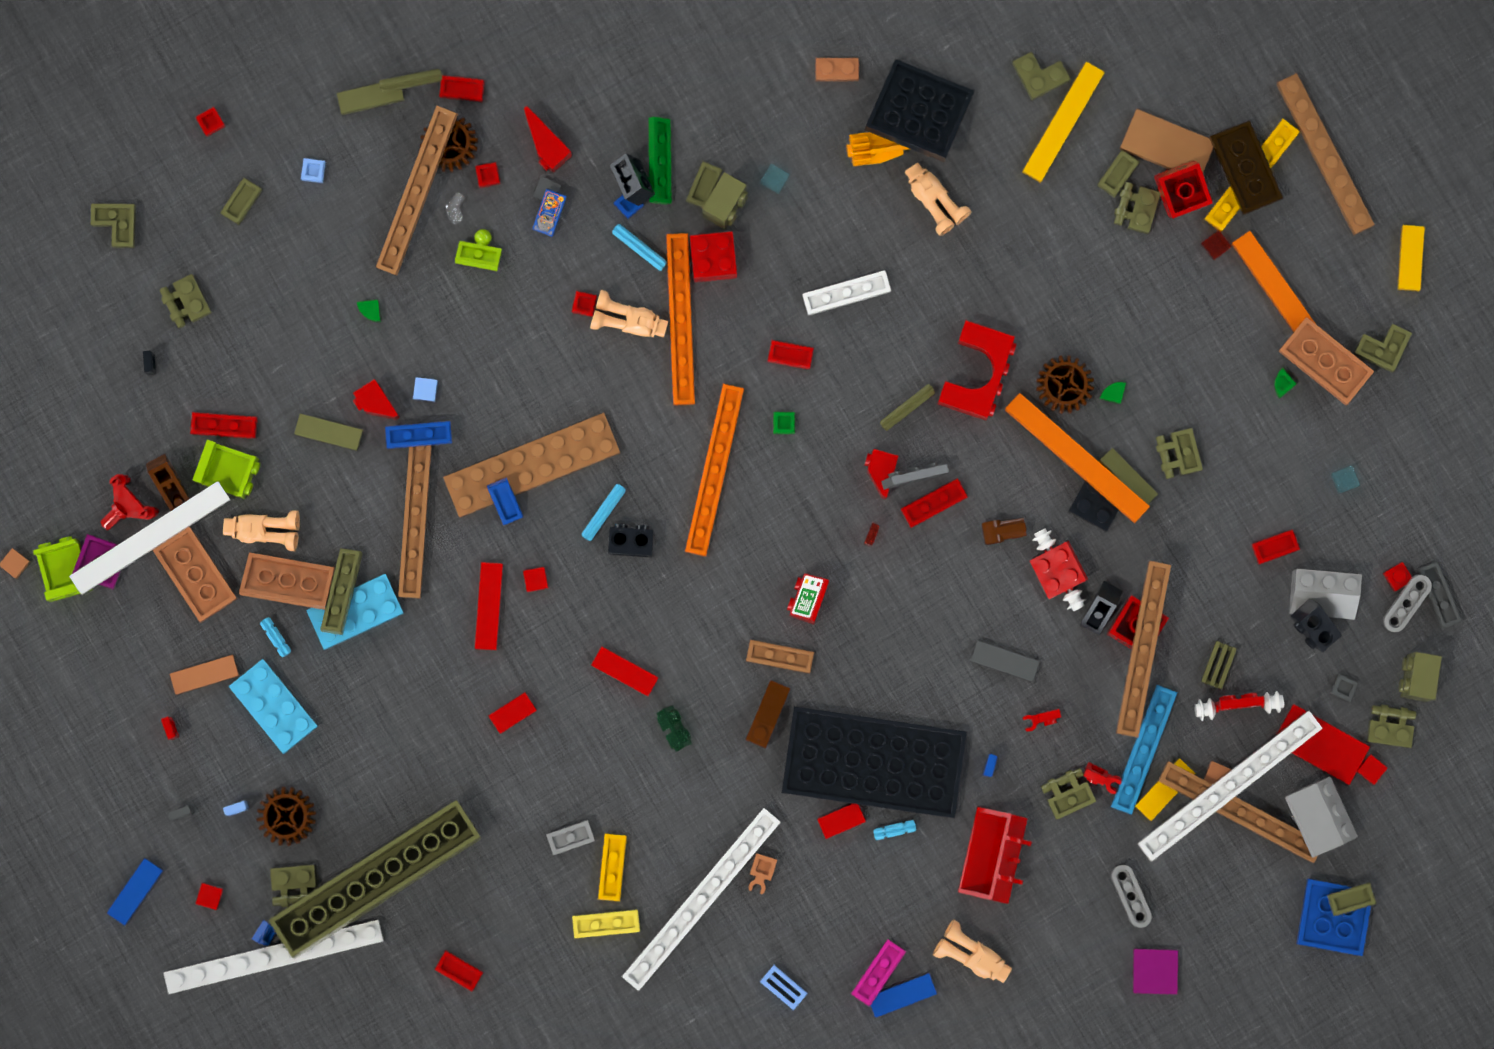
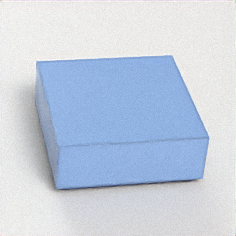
(313, 170)
(425, 389)
(236, 808)

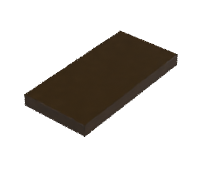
(1246, 167)

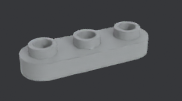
(1414, 595)
(1136, 905)

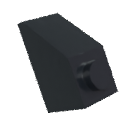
(1101, 607)

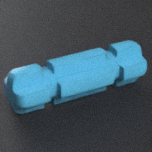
(275, 637)
(894, 830)

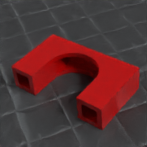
(997, 348)

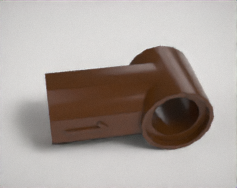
(998, 530)

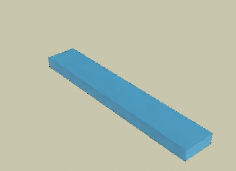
(1144, 749)

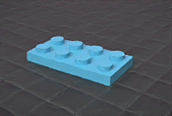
(370, 606)
(273, 706)

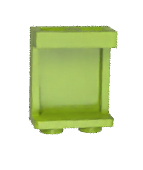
(228, 467)
(57, 565)

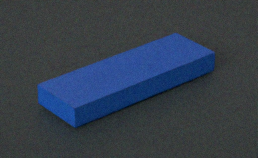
(418, 435)
(135, 891)
(903, 995)

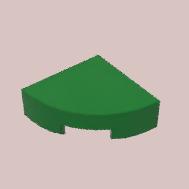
(370, 310)
(1283, 383)
(1113, 393)

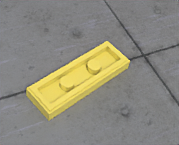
(606, 924)

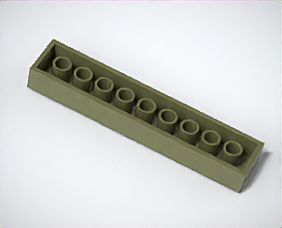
(374, 879)

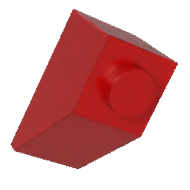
(374, 401)
(879, 466)

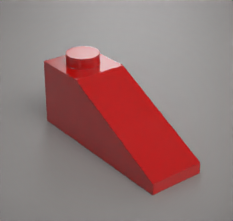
(548, 146)

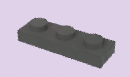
(914, 475)

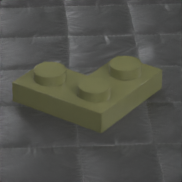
(1039, 81)
(120, 218)
(1385, 353)

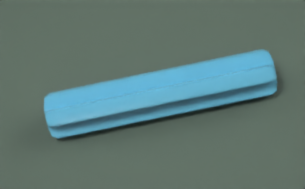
(639, 247)
(603, 512)

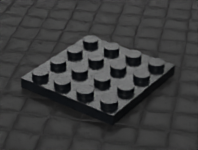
(919, 110)

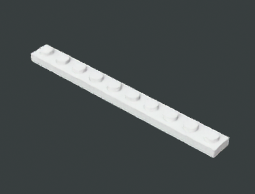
(1229, 786)
(701, 899)
(269, 958)

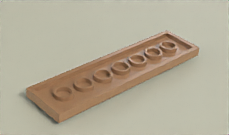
(533, 463)

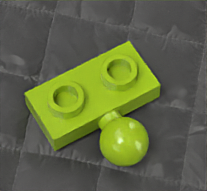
(479, 254)

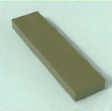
(341, 591)

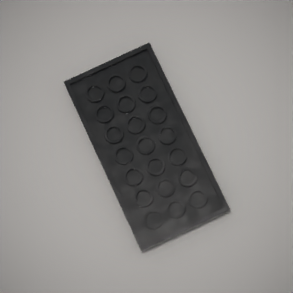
(874, 762)

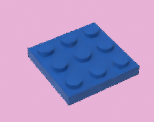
(1322, 930)

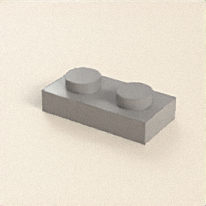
(570, 837)

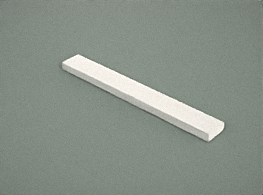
(149, 538)

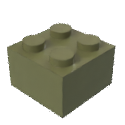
(724, 201)
(1420, 676)

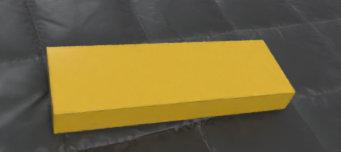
(1411, 258)
(1158, 796)
(612, 867)

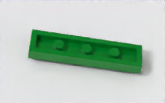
(660, 159)

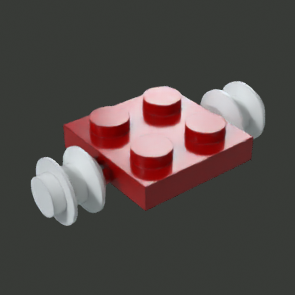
(1059, 570)
(1247, 701)

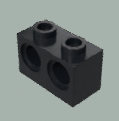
(632, 179)
(630, 547)
(1318, 623)

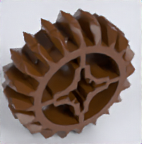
(464, 152)
(1074, 389)
(273, 802)

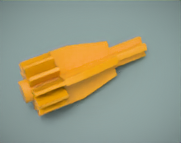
(872, 149)

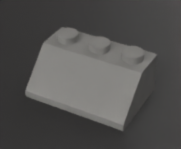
(1334, 591)
(1321, 816)

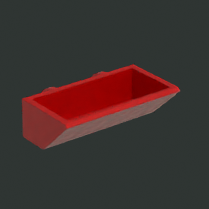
(993, 855)

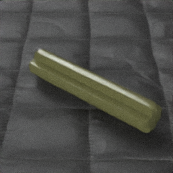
(410, 80)
(907, 407)

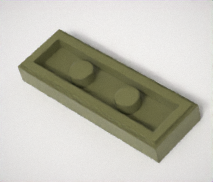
(367, 98)
(328, 432)
(1128, 476)

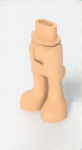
(929, 189)
(638, 320)
(252, 529)
(982, 961)

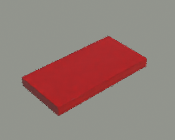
(1329, 748)

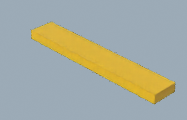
(1063, 122)
(1273, 149)

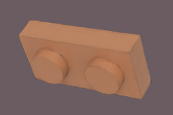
(837, 69)

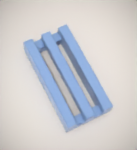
(781, 985)

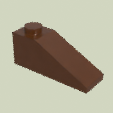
(167, 481)
(767, 714)

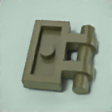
(1143, 210)
(191, 297)
(1185, 450)
(1390, 733)
(1070, 800)
(292, 878)

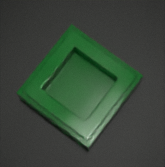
(783, 422)

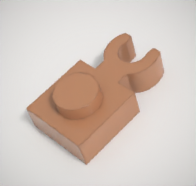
(763, 869)

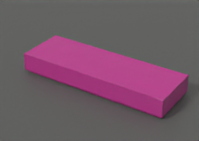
(878, 973)

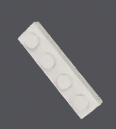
(846, 293)

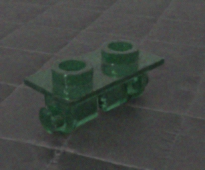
(670, 719)

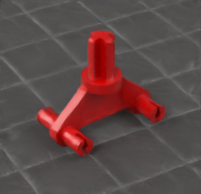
(125, 504)

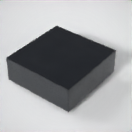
(149, 362)

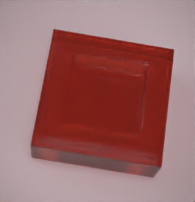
(1216, 245)
(871, 535)

